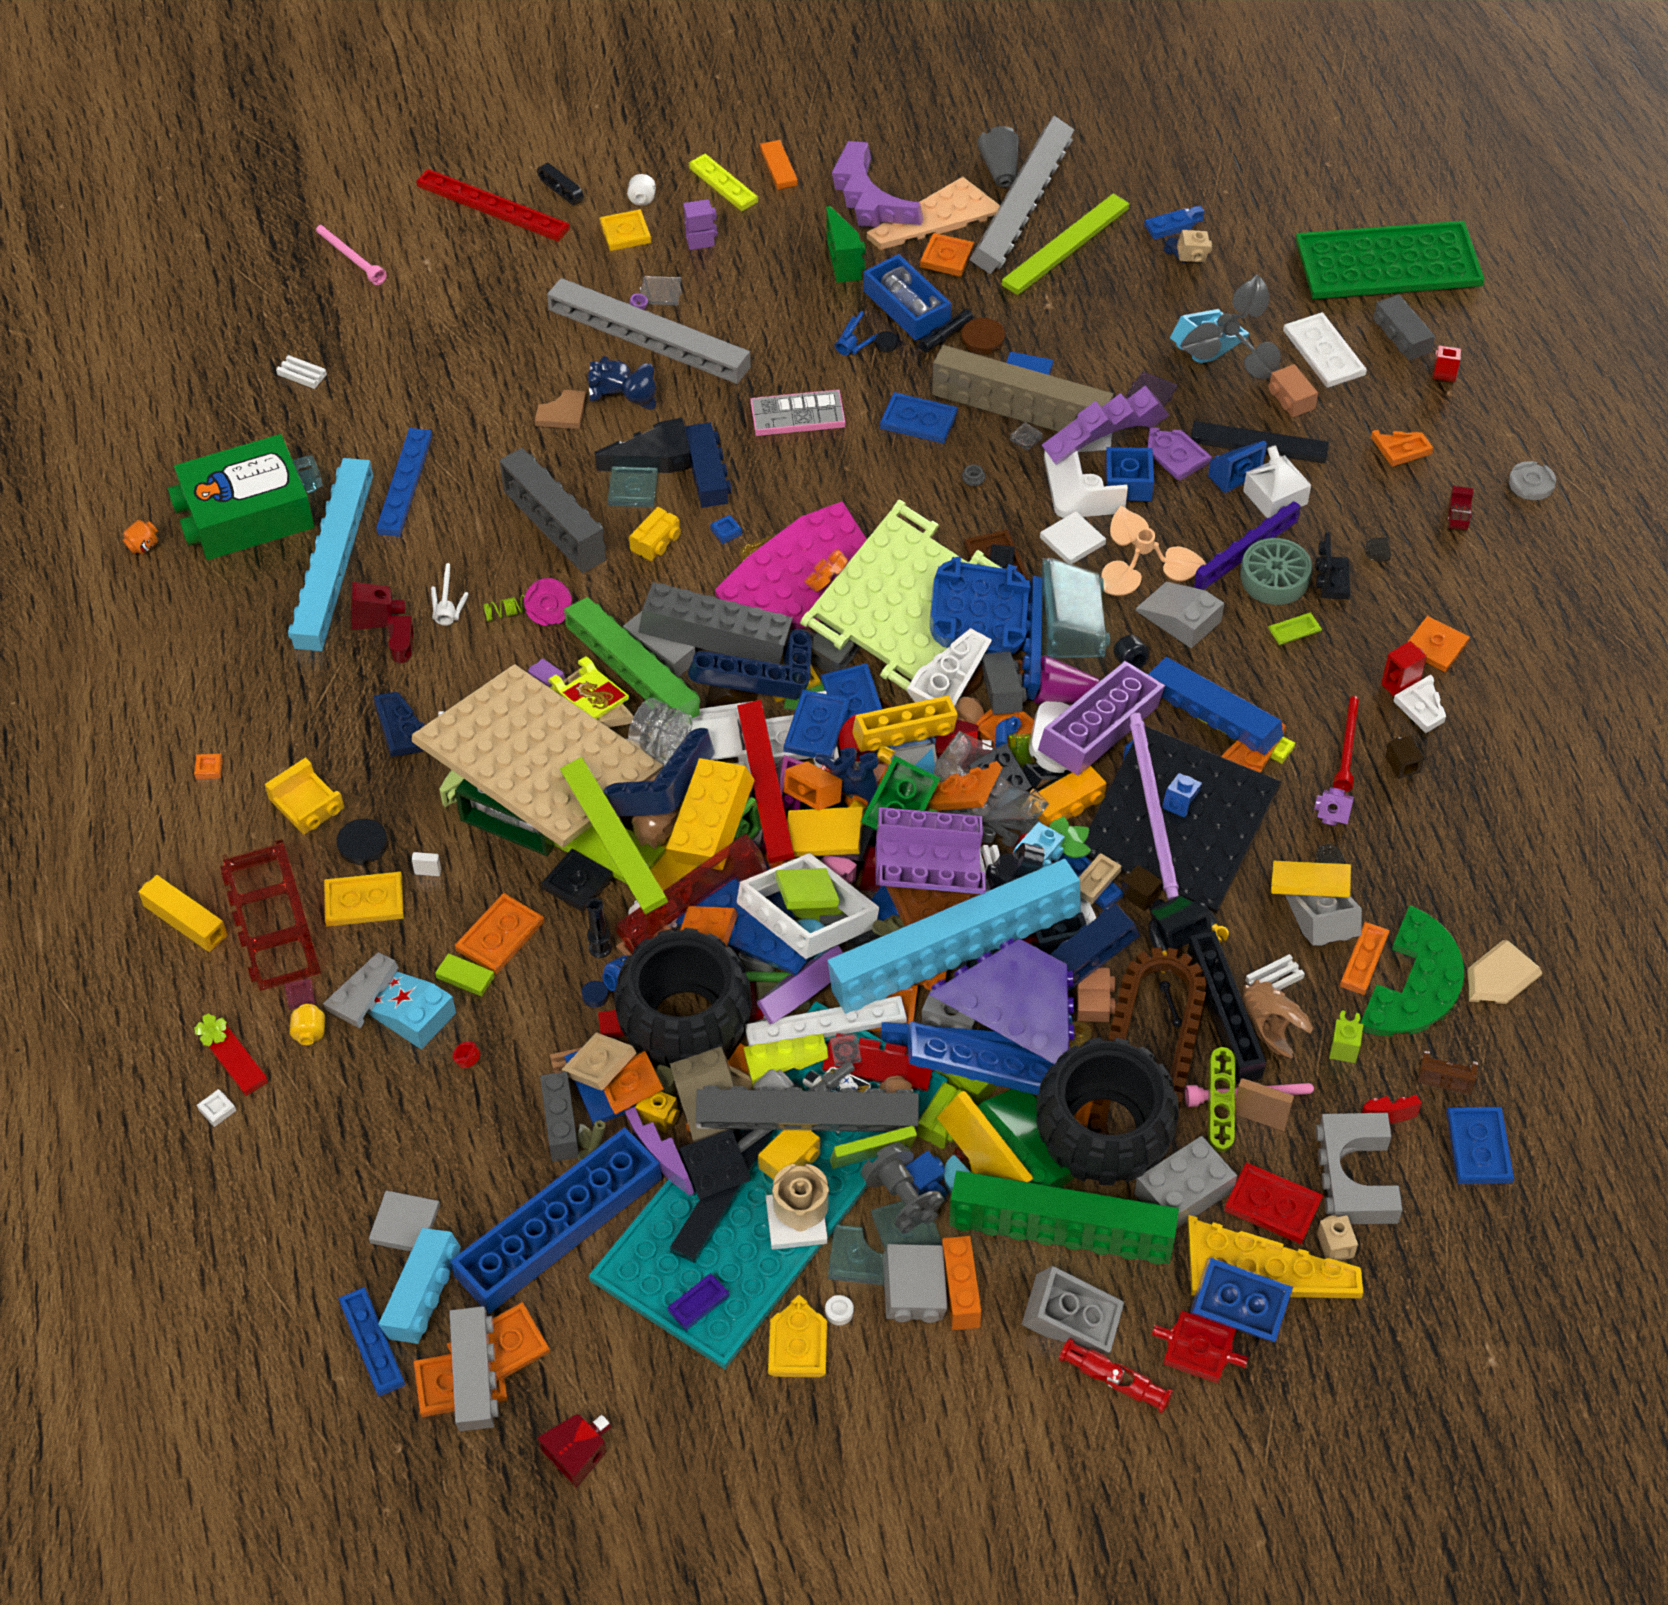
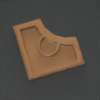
(563, 412)

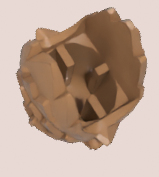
(655, 828)
(1270, 1015)

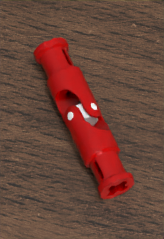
(1100, 1368)

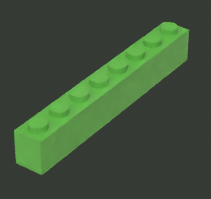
(629, 657)

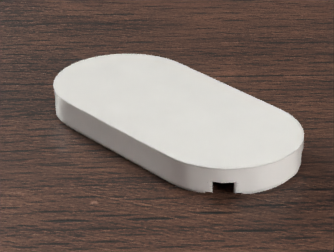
(1045, 715)

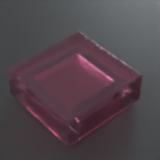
(299, 993)

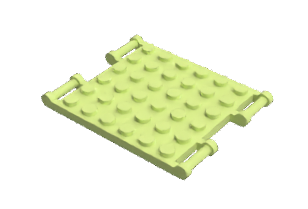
(887, 594)

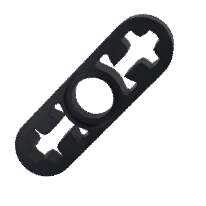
(560, 183)

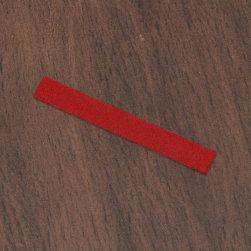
(493, 205)
(766, 782)

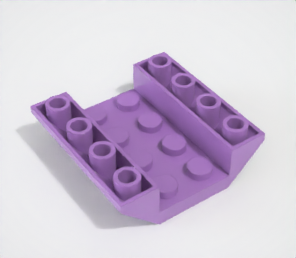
(929, 850)

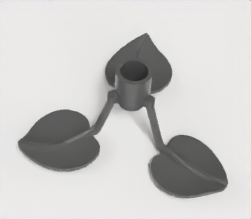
(1204, 340)

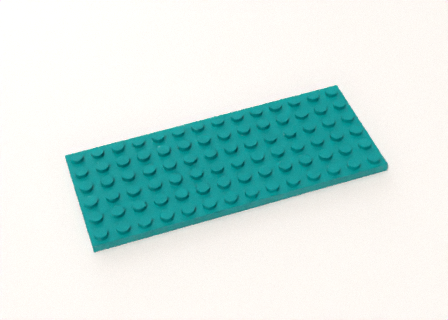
(739, 1253)

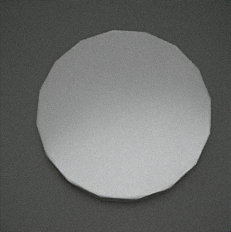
(1532, 480)

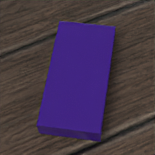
(698, 1302)

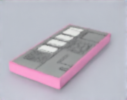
(797, 412)

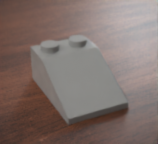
(1183, 611)
(1326, 918)
(1073, 1309)

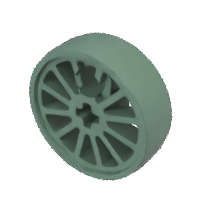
(1276, 564)

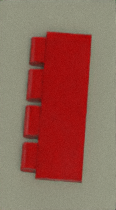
(879, 1064)

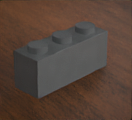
(1403, 327)
(1003, 683)
(559, 1116)

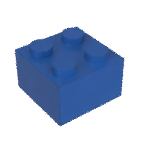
(1130, 468)

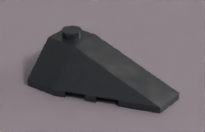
(658, 448)

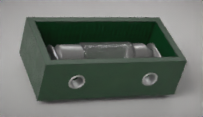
(489, 815)

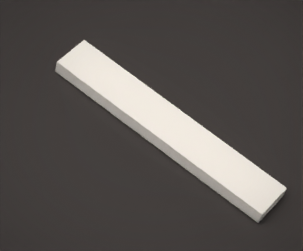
(828, 1022)

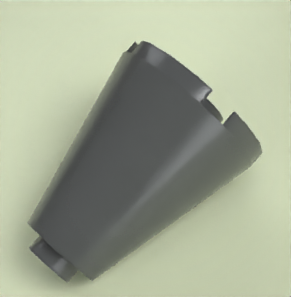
(1000, 154)

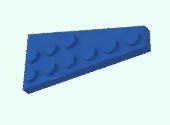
(750, 935)

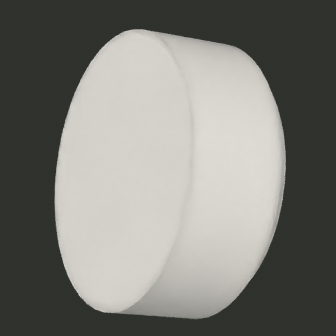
(839, 1310)

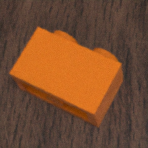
(812, 785)

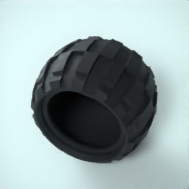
(678, 964)
(1112, 1073)

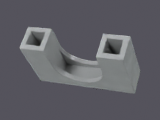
(1351, 1133)

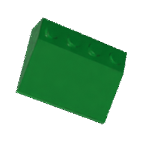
(1014, 1118)

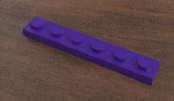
(1232, 557)

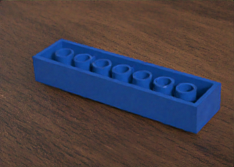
(556, 1220)

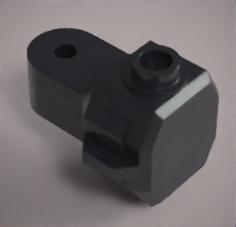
(1011, 866)

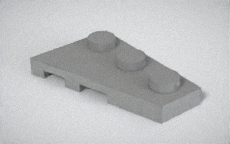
(359, 992)

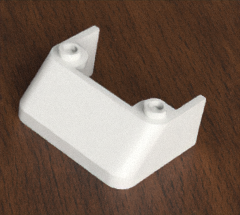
(1082, 492)

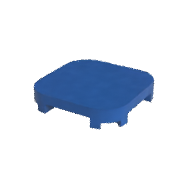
(981, 600)

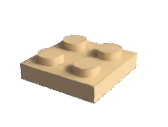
(599, 1061)

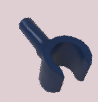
(1171, 247)

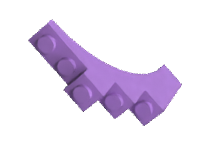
(868, 200)
(1097, 421)

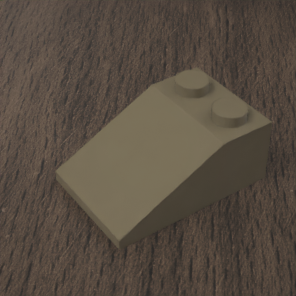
(694, 1074)

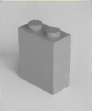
(914, 1282)

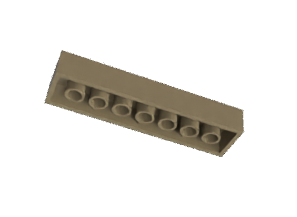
(1011, 389)

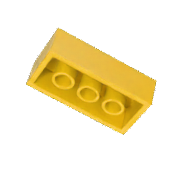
(710, 812)

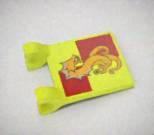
(591, 691)

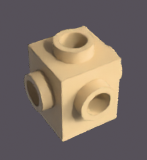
(1194, 246)

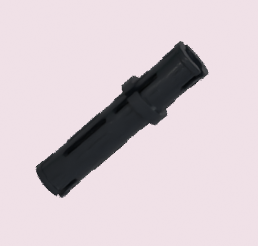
(940, 334)

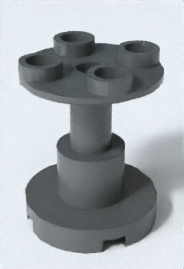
(891, 1172)

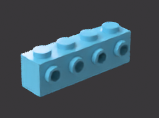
(419, 1286)

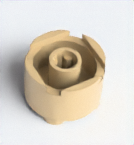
(800, 1196)

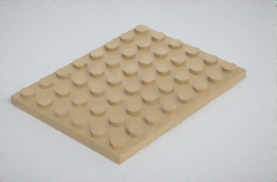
(517, 738)

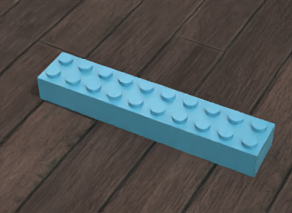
(954, 936)

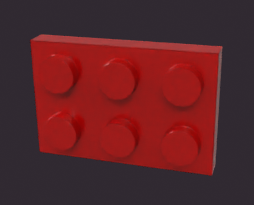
(1273, 1203)

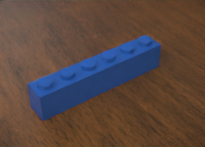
(1218, 706)

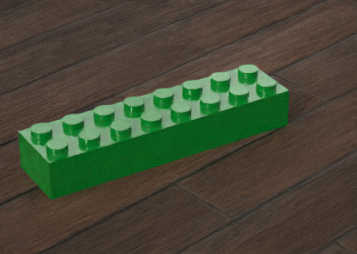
(1063, 1217)

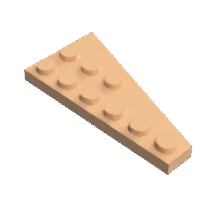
(941, 212)

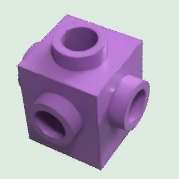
(1337, 797)

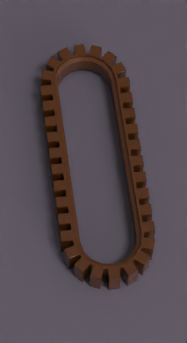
(1196, 995)

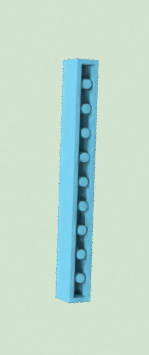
(331, 555)

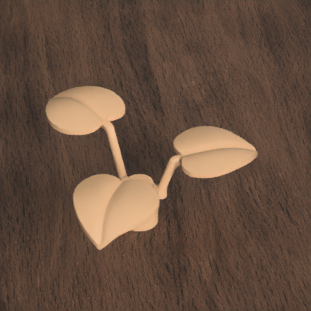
(1131, 528)

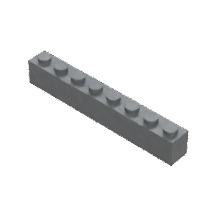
(805, 1109)

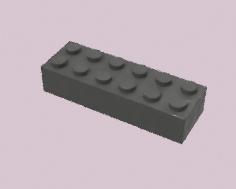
(553, 510)
(714, 624)

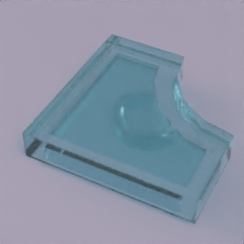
(853, 1259)

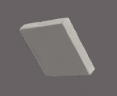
(402, 1219)

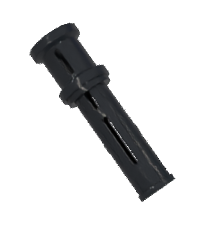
(598, 934)

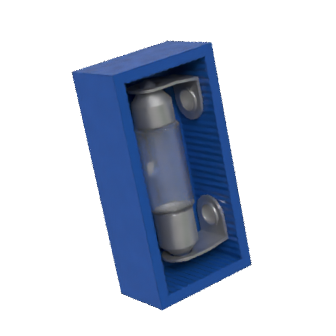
(906, 296)

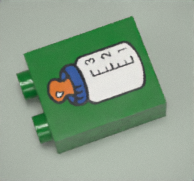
(241, 497)

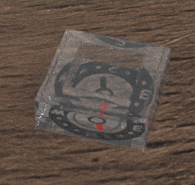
(1026, 436)
(845, 1049)

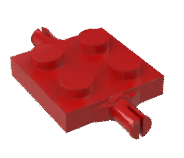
(1199, 1346)

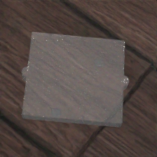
(661, 290)

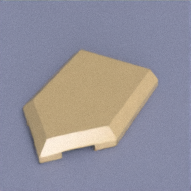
(1501, 974)

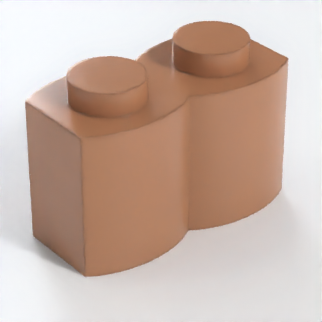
(1094, 997)

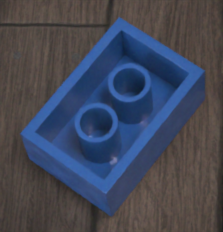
(1241, 1300)

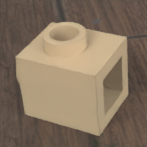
(1337, 1238)

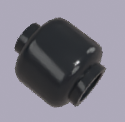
(1132, 650)

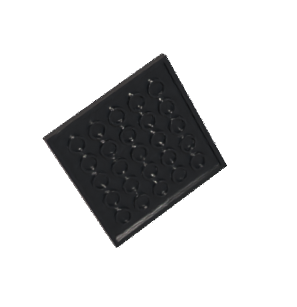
(1205, 843)

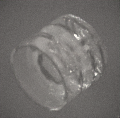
(659, 728)

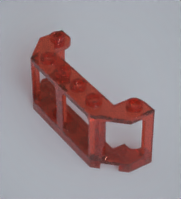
(298, 932)

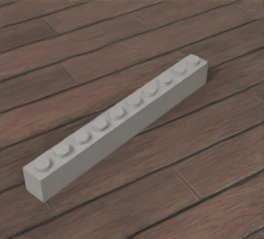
(1021, 196)
(649, 330)

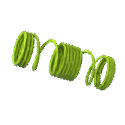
(509, 605)

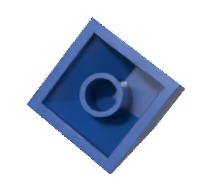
(1230, 468)

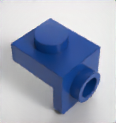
(1180, 794)

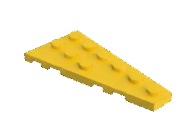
(1305, 1273)

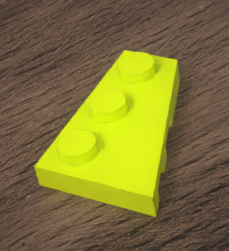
(784, 1055)

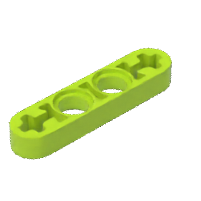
(1221, 1099)

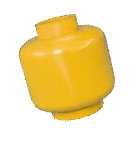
(307, 1024)

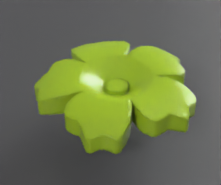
(211, 1029)

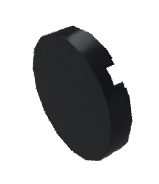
(362, 841)

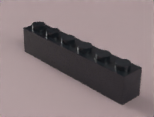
(1227, 1007)

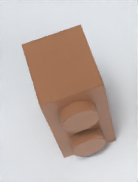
(1293, 390)

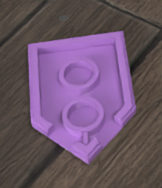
(1177, 452)

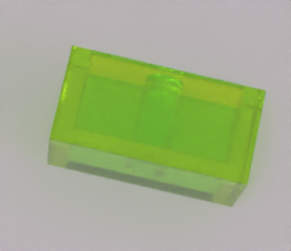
(1020, 748)

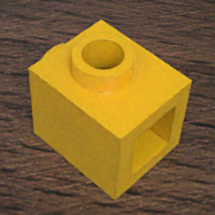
(659, 1109)

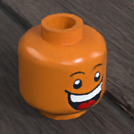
(140, 537)

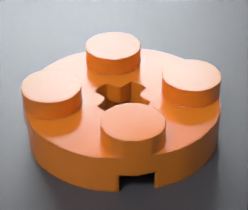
(825, 570)

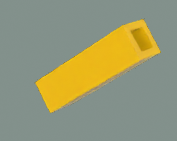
(182, 913)

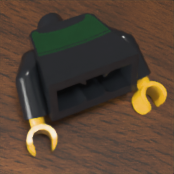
(1178, 920)

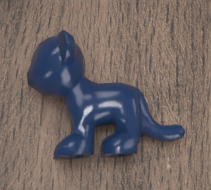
(616, 377)
(854, 780)

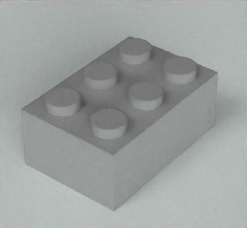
(1187, 1180)

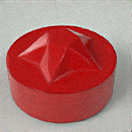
(466, 1054)

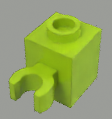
(1346, 1039)

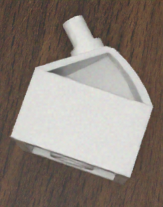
(1276, 484)

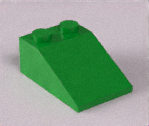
(844, 248)
(901, 788)

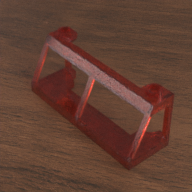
(692, 890)

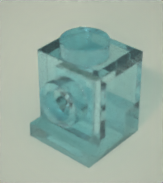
(311, 477)

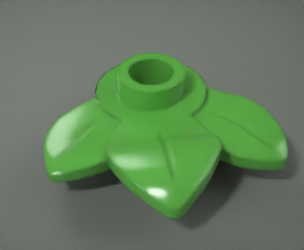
(1073, 838)

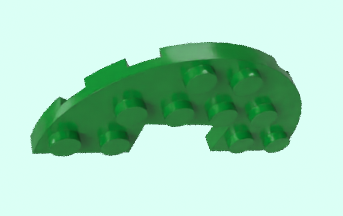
(1432, 983)

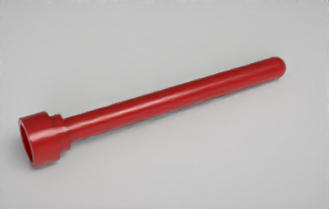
(1343, 779)

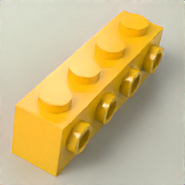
(904, 723)

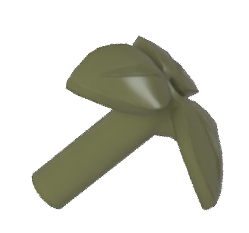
(589, 1139)

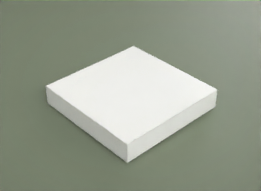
(1072, 538)
(787, 1237)

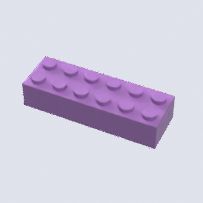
(1100, 718)

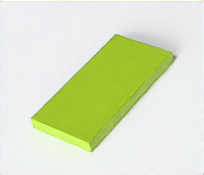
(592, 847)

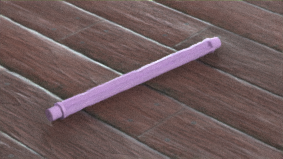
(1153, 805)

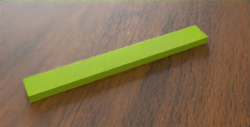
(1065, 244)
(613, 835)

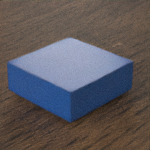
(726, 529)

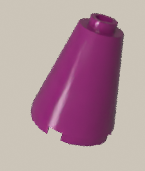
(1062, 682)

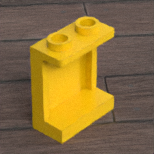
(303, 796)

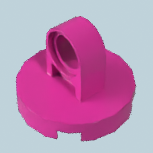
(546, 601)

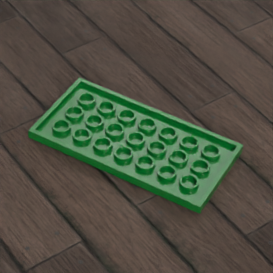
(1389, 259)

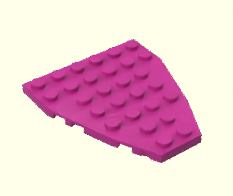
(776, 571)

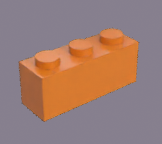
(961, 1283)

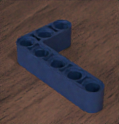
(757, 675)
(669, 786)

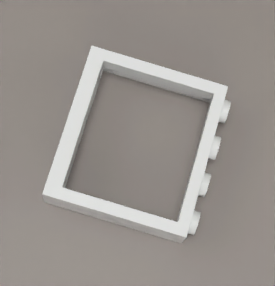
(858, 907)

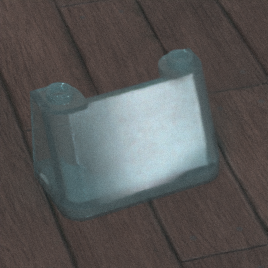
(1073, 610)

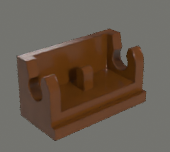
(1447, 1074)

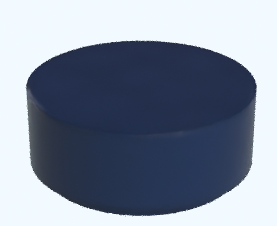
(595, 994)

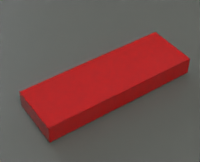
(238, 1063)

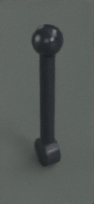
(1165, 987)

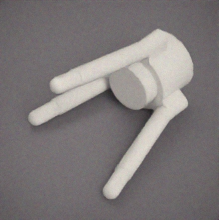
(445, 612)

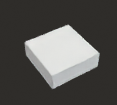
(426, 864)
(216, 1107)

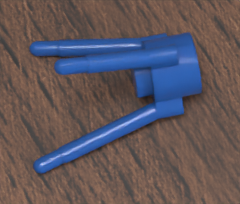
(848, 341)

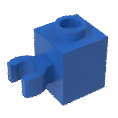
(927, 1174)

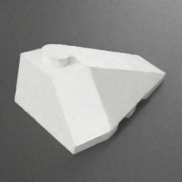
(950, 670)

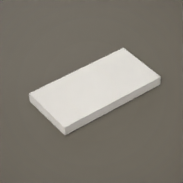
(1324, 350)

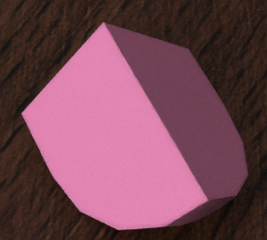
(841, 866)

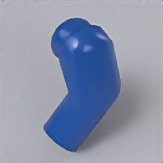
(1005, 729)

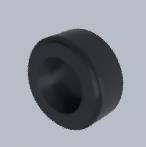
(886, 341)

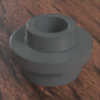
(973, 475)

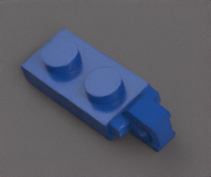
(1174, 222)

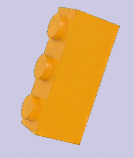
(1072, 795)

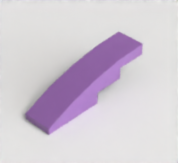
(797, 989)
(663, 1151)

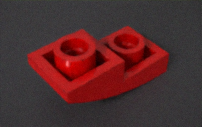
(1399, 1111)

